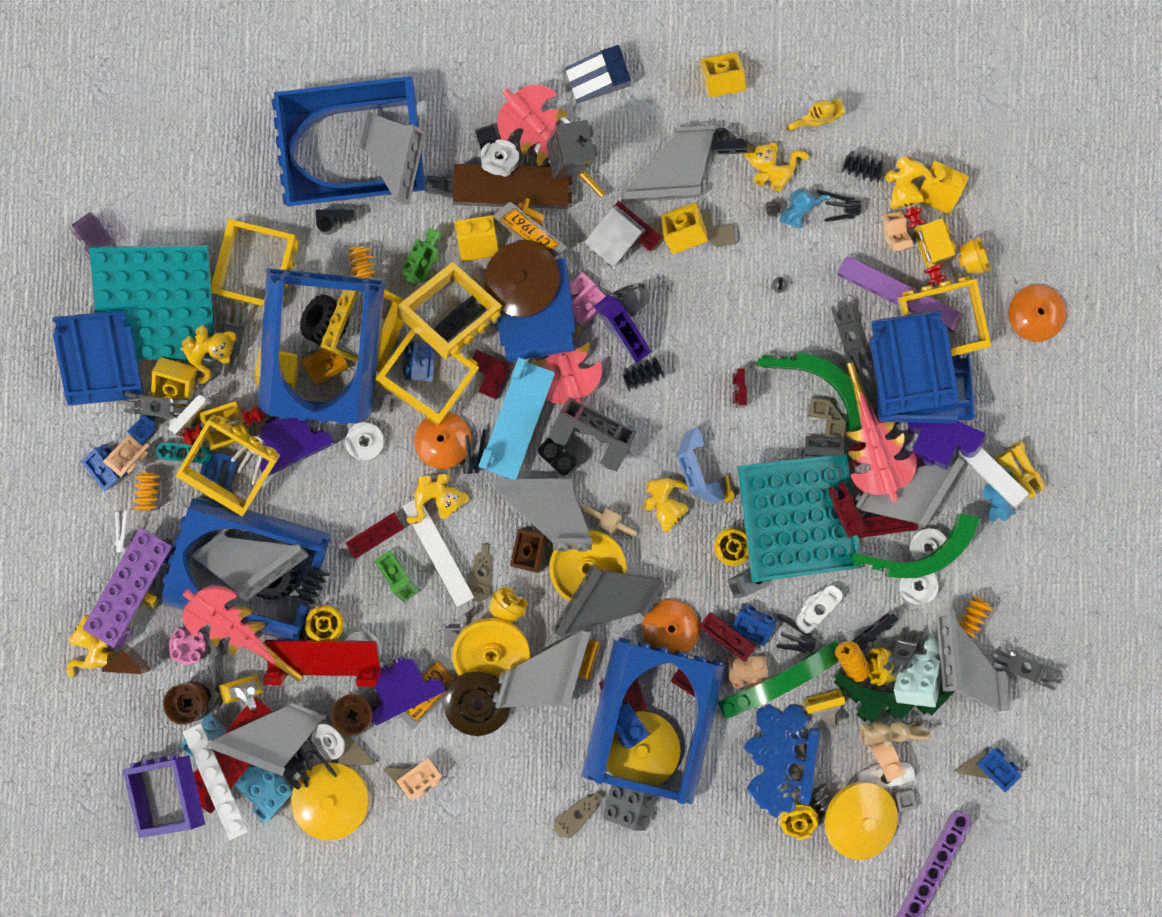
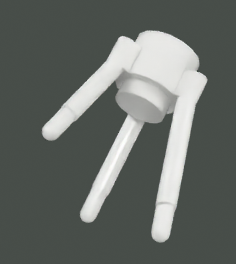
(250, 452)
(122, 542)

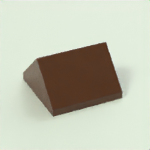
(528, 550)
(127, 662)

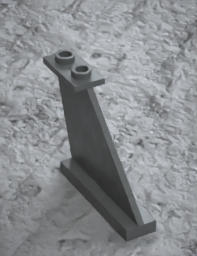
(607, 597)

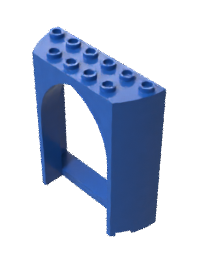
(303, 108)
(357, 399)
(207, 516)
(624, 667)

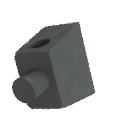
(743, 585)

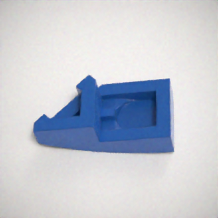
(143, 428)

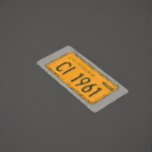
(527, 229)
(441, 669)

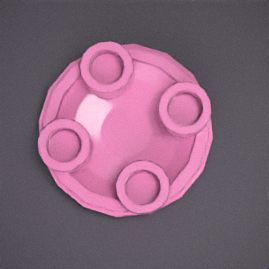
(186, 647)

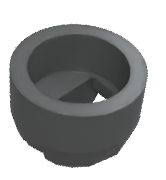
(775, 284)

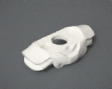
(829, 598)
(874, 775)

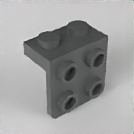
(629, 808)

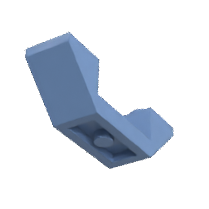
(689, 464)

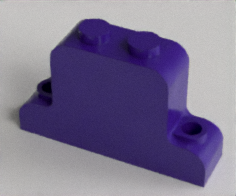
(293, 441)
(402, 689)

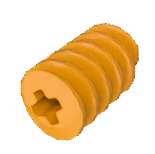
(360, 262)
(146, 491)
(974, 616)
(852, 661)

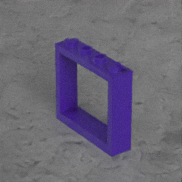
(186, 788)

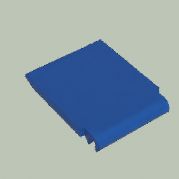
(544, 333)
(96, 357)
(913, 363)
(944, 414)

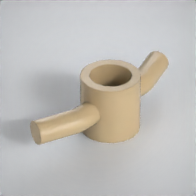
(609, 521)

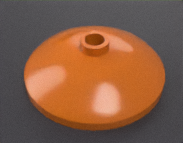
(1025, 317)
(445, 453)
(669, 613)

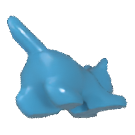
(801, 203)
(999, 506)

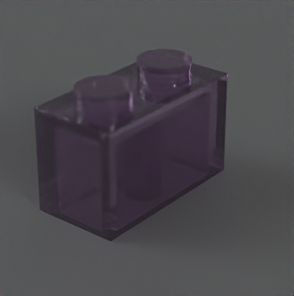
(92, 232)

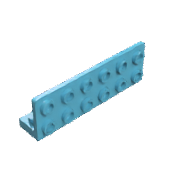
(517, 419)
(258, 785)

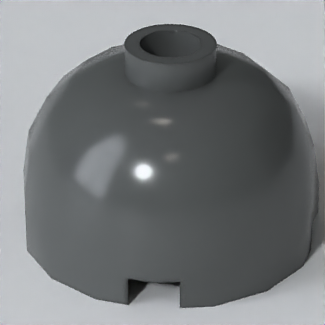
(632, 298)

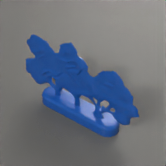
(777, 753)

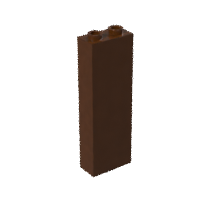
(481, 188)

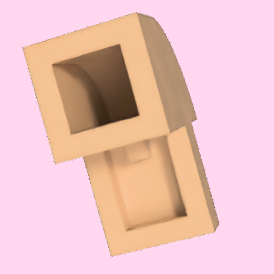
(896, 231)
(887, 760)

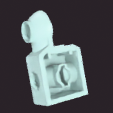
(923, 678)

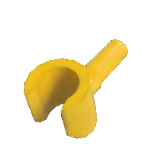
(729, 495)

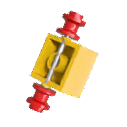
(932, 242)
(233, 415)

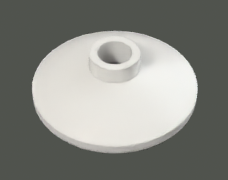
(328, 741)

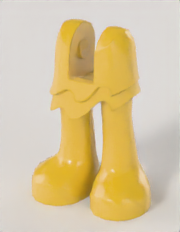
(1018, 451)

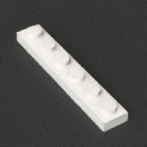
(215, 782)

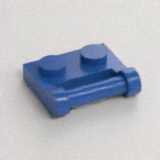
(213, 469)

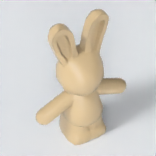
(896, 732)

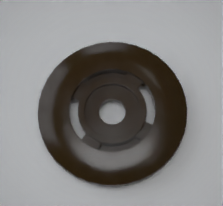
(460, 696)

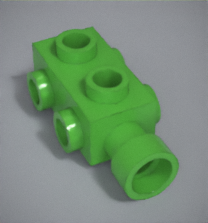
(421, 258)

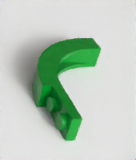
(828, 372)
(952, 547)
(780, 683)

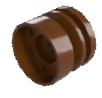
(177, 702)
(342, 709)

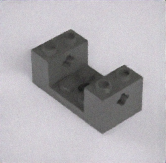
(568, 152)
(601, 427)

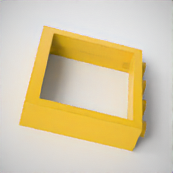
(226, 251)
(450, 272)
(387, 335)
(984, 339)
(412, 401)
(214, 490)

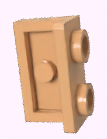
(125, 455)
(747, 672)

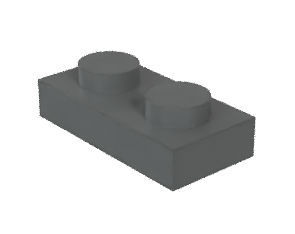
(824, 446)

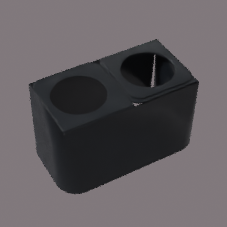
(554, 460)

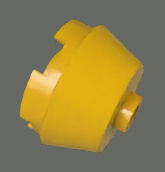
(974, 257)
(731, 546)
(506, 605)
(324, 623)
(877, 660)
(800, 821)

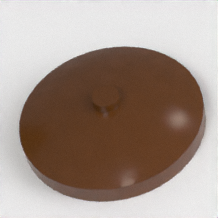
(523, 279)

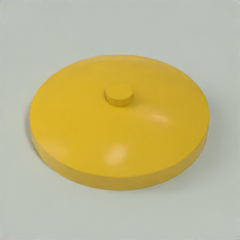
(570, 567)
(489, 647)
(651, 759)
(330, 804)
(861, 820)

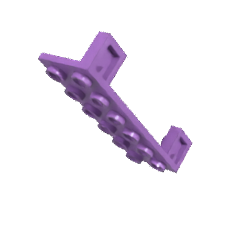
(128, 588)

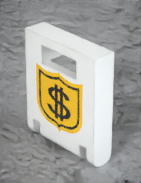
(190, 415)

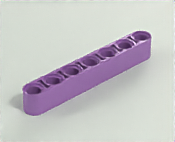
(891, 289)
(932, 862)

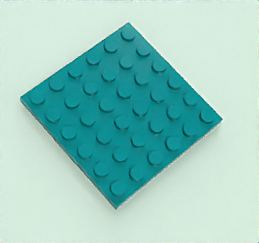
(160, 290)
(793, 519)

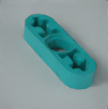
(176, 449)

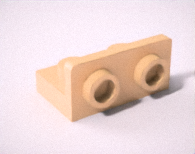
(420, 778)

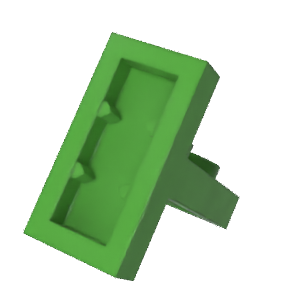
(396, 576)

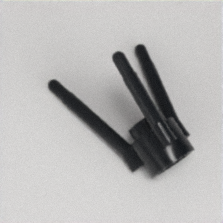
(851, 206)
(470, 464)
(805, 642)
(306, 753)

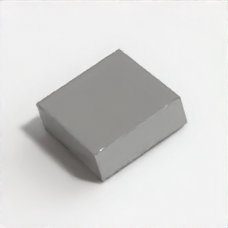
(905, 800)

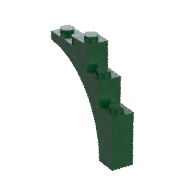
(874, 701)

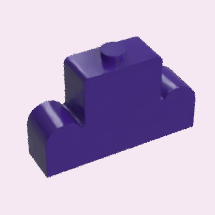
(622, 327)
(941, 441)

